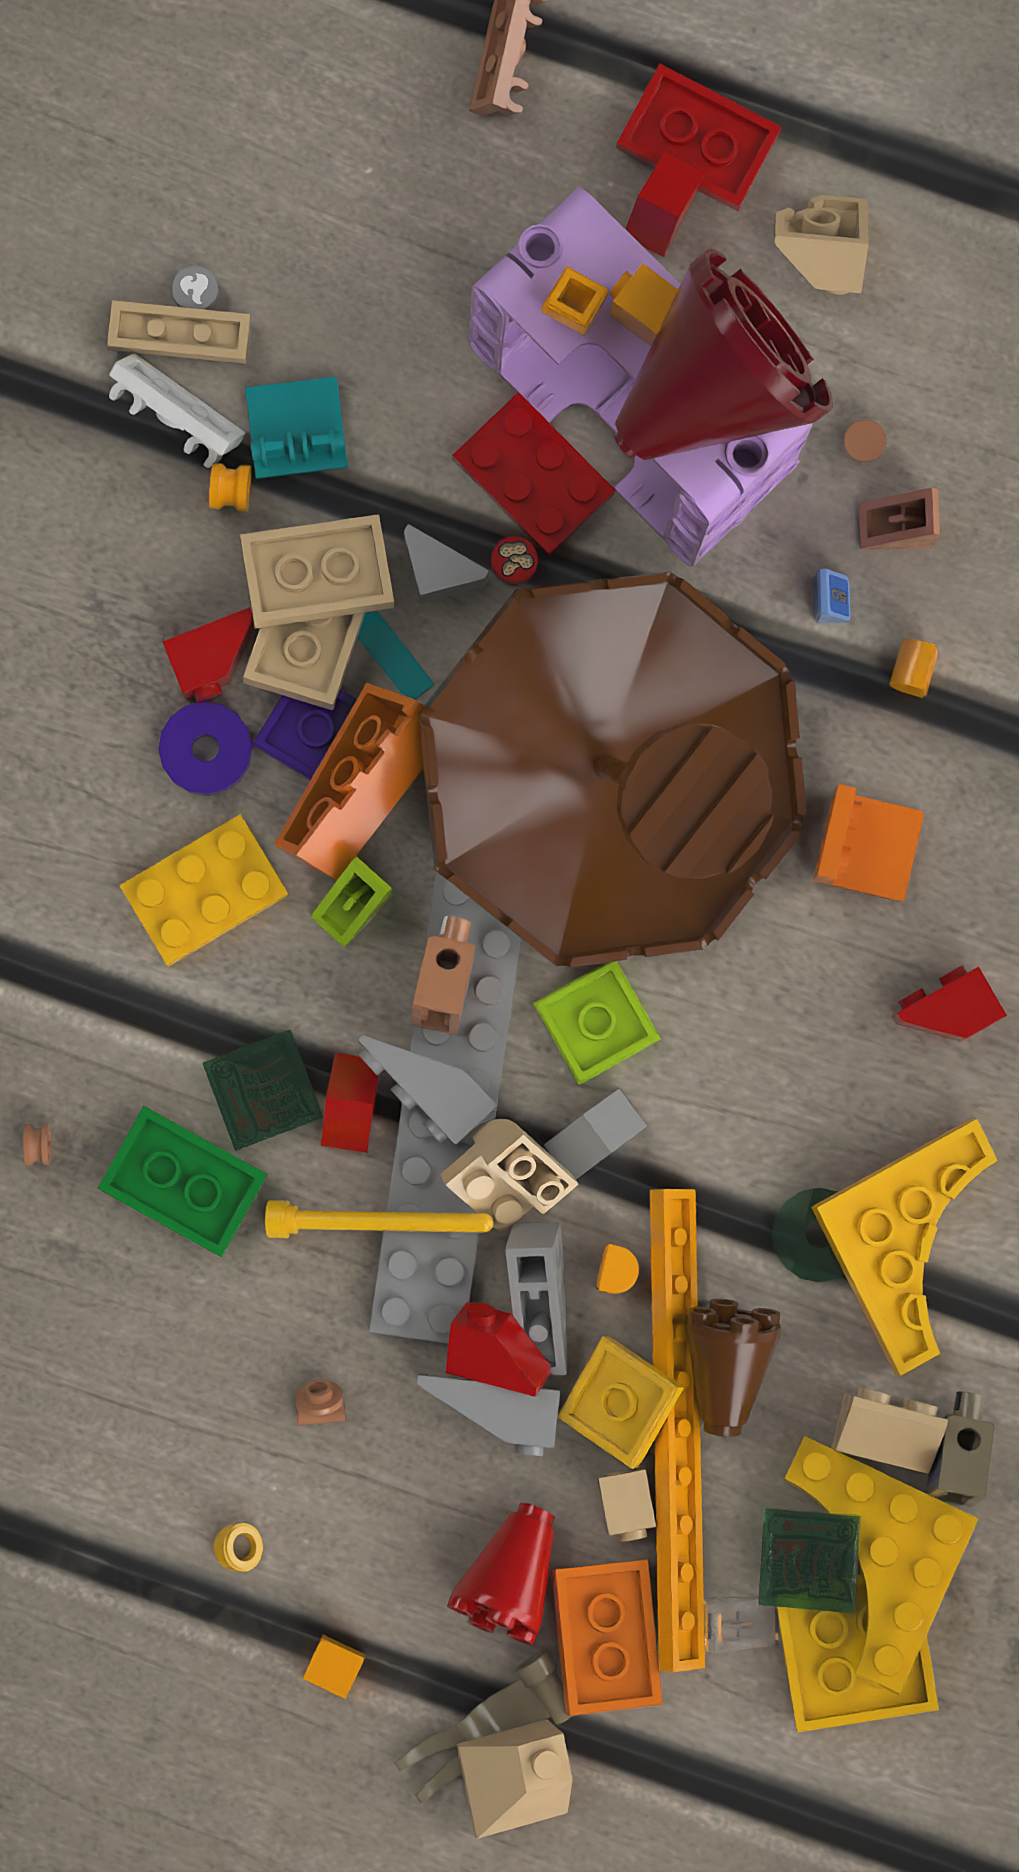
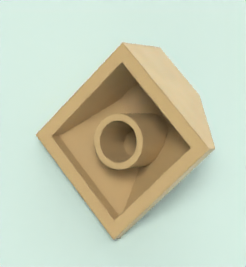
(516, 1777)

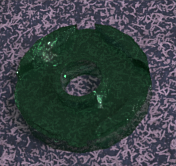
(790, 1239)

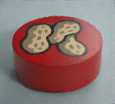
(514, 560)

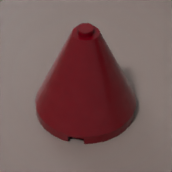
(719, 370)

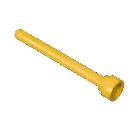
(287, 1219)

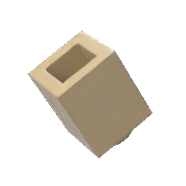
(627, 1503)

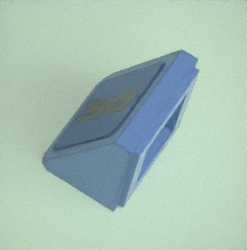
(831, 597)

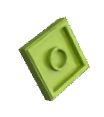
(596, 1021)

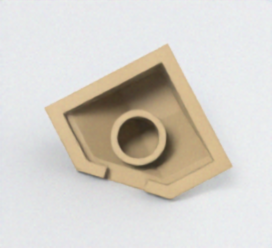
(826, 241)

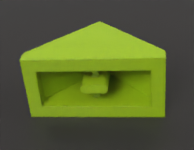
(352, 902)

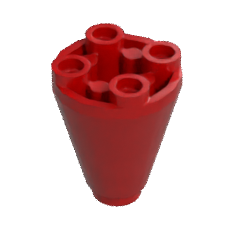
(509, 1577)

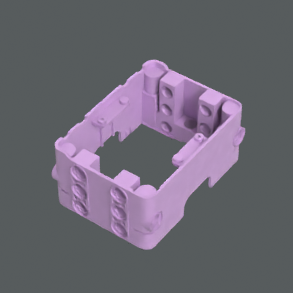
(683, 496)

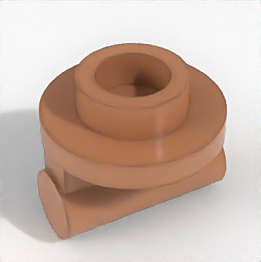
(320, 1403)

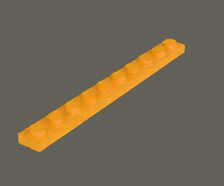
(679, 1440)

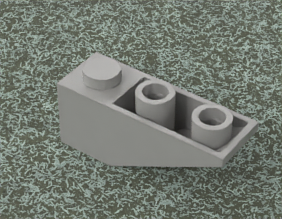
(441, 1091)

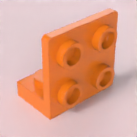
(868, 845)

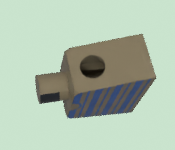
(960, 1474)

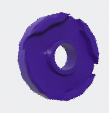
(200, 721)

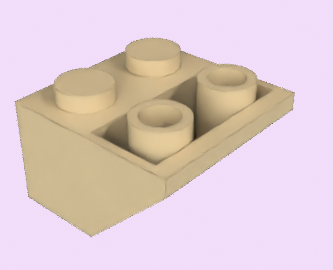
(888, 1432)

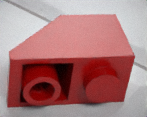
(956, 1009)

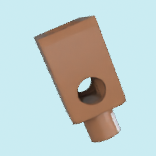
(441, 991)

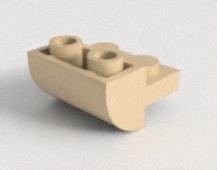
(507, 1174)

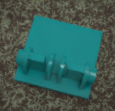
(296, 427)

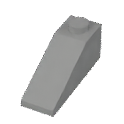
(538, 1288)
(505, 1413)

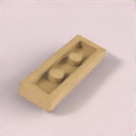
(179, 332)

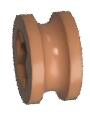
(37, 1144)

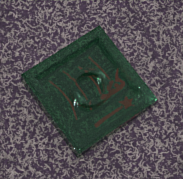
(263, 1090)
(809, 1560)

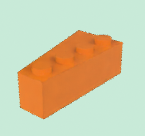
(356, 782)

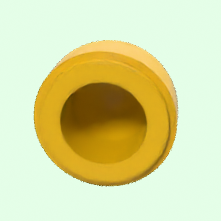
(224, 1552)

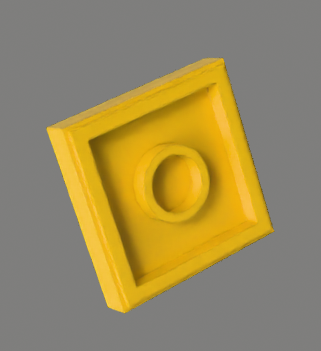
(620, 1402)

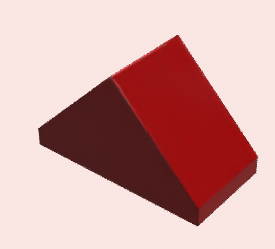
(664, 203)
(349, 1104)

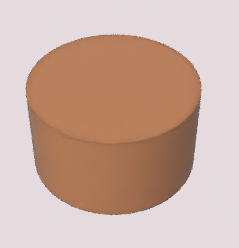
(865, 440)

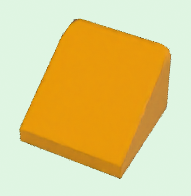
(334, 1666)

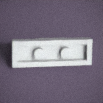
(175, 407)

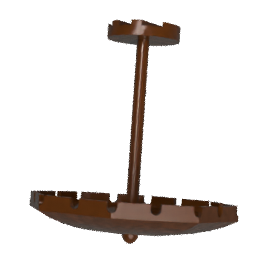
(613, 768)

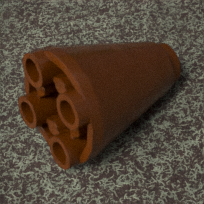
(729, 1360)

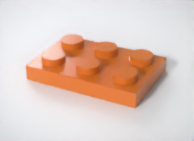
(606, 1637)

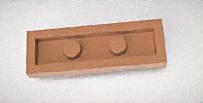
(501, 53)

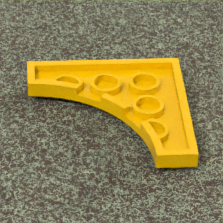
(886, 1232)
(904, 1553)

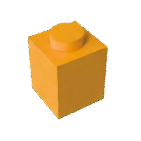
(642, 302)

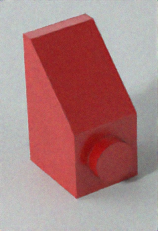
(209, 654)
(494, 1350)

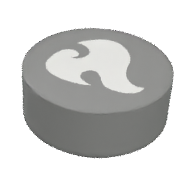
(195, 288)

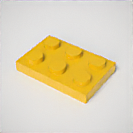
(204, 890)

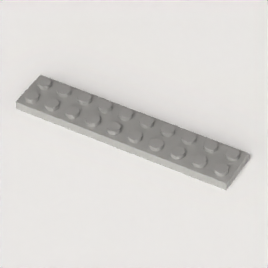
(430, 1274)

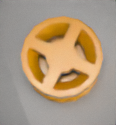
(230, 487)

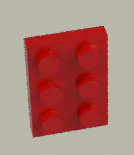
(702, 131)
(533, 474)

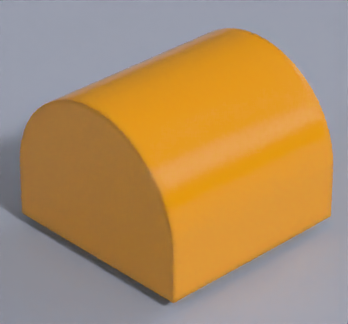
(575, 301)
(914, 667)
(617, 1270)

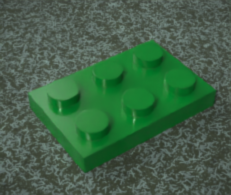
(182, 1181)

